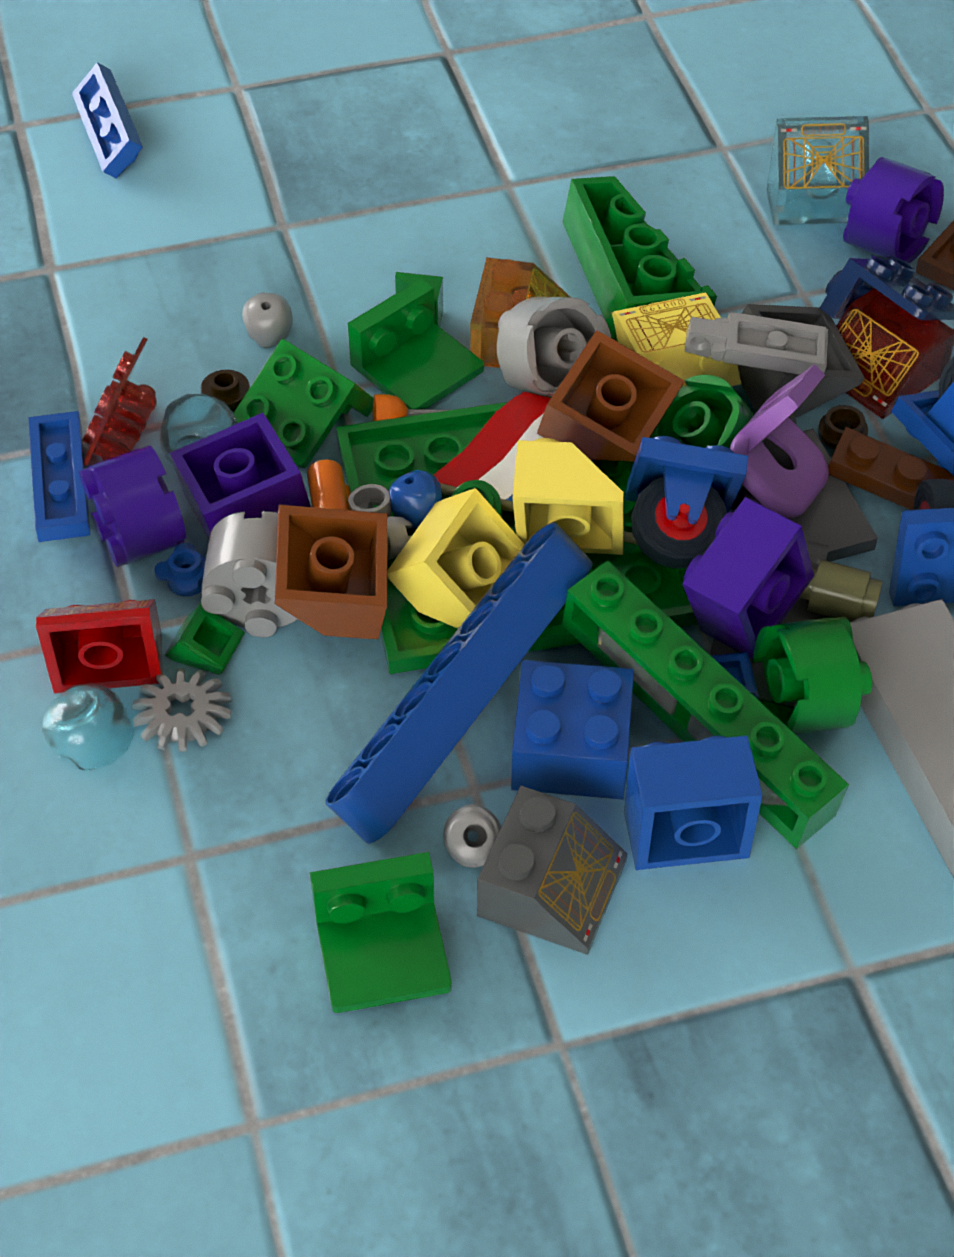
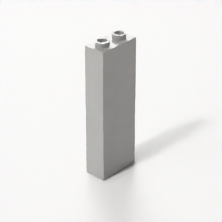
(914, 706)

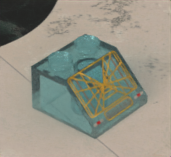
(814, 168)

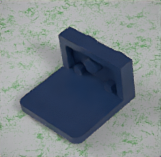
(894, 280)

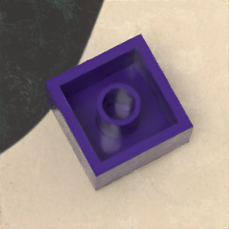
(238, 472)
(748, 575)

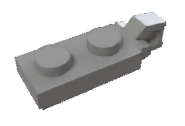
(759, 342)

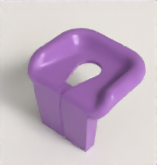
(771, 484)

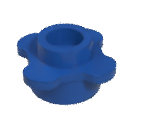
(182, 570)

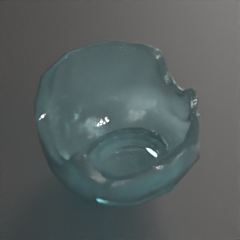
(193, 419)
(88, 726)

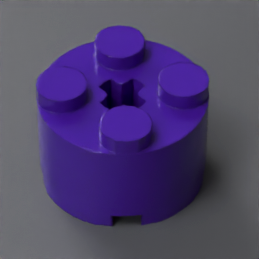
(892, 210)
(133, 506)

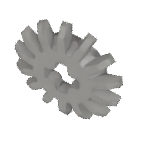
(179, 727)

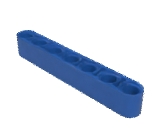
(458, 684)

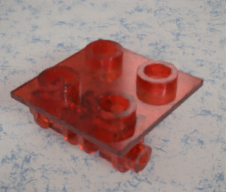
(123, 409)

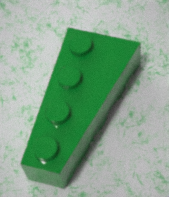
(620, 252)

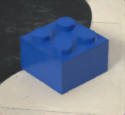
(572, 729)
(691, 802)

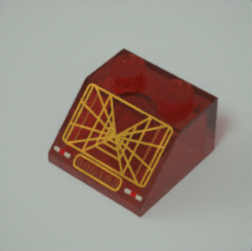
(893, 350)

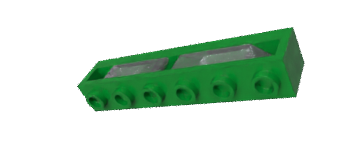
(701, 698)

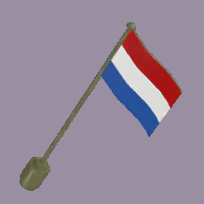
(492, 458)

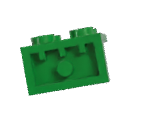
(407, 352)
(301, 400)
(380, 932)

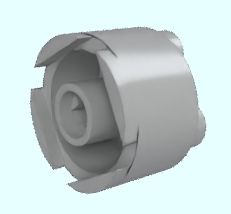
(543, 340)
(242, 574)

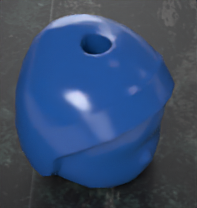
(414, 496)

